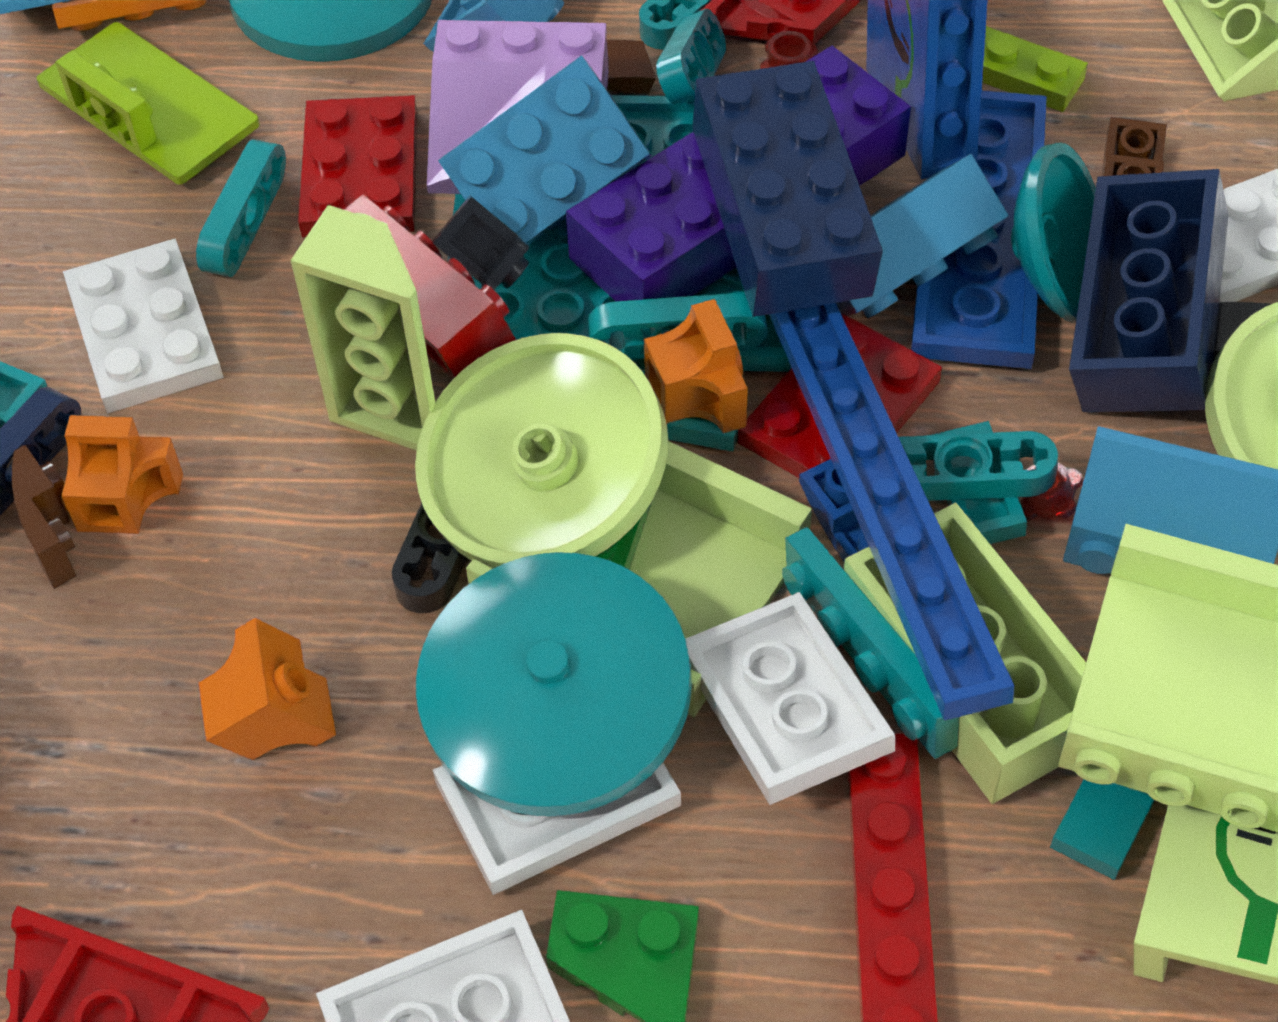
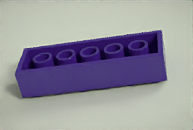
(660, 223)

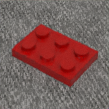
(356, 151)
(783, 424)

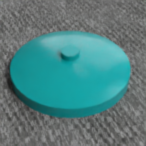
(326, 27)
(554, 684)

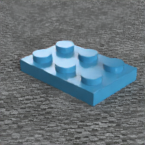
(547, 152)

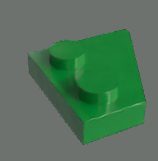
(626, 952)

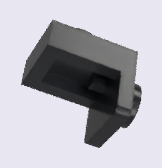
(483, 245)

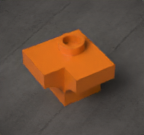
(698, 370)
(115, 473)
(265, 695)

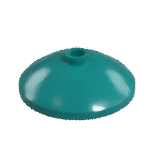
(1054, 226)

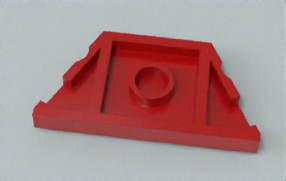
(768, 17)
(88, 978)

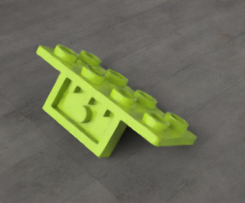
(148, 102)

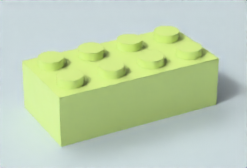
(1018, 740)

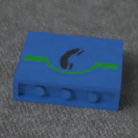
(933, 62)

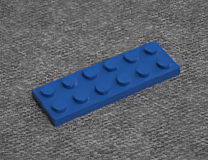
(983, 301)

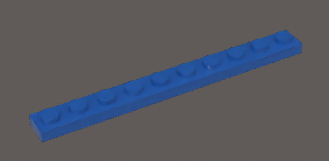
(894, 515)

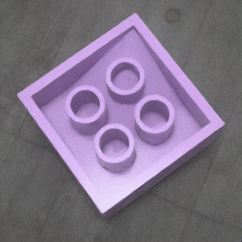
(492, 66)

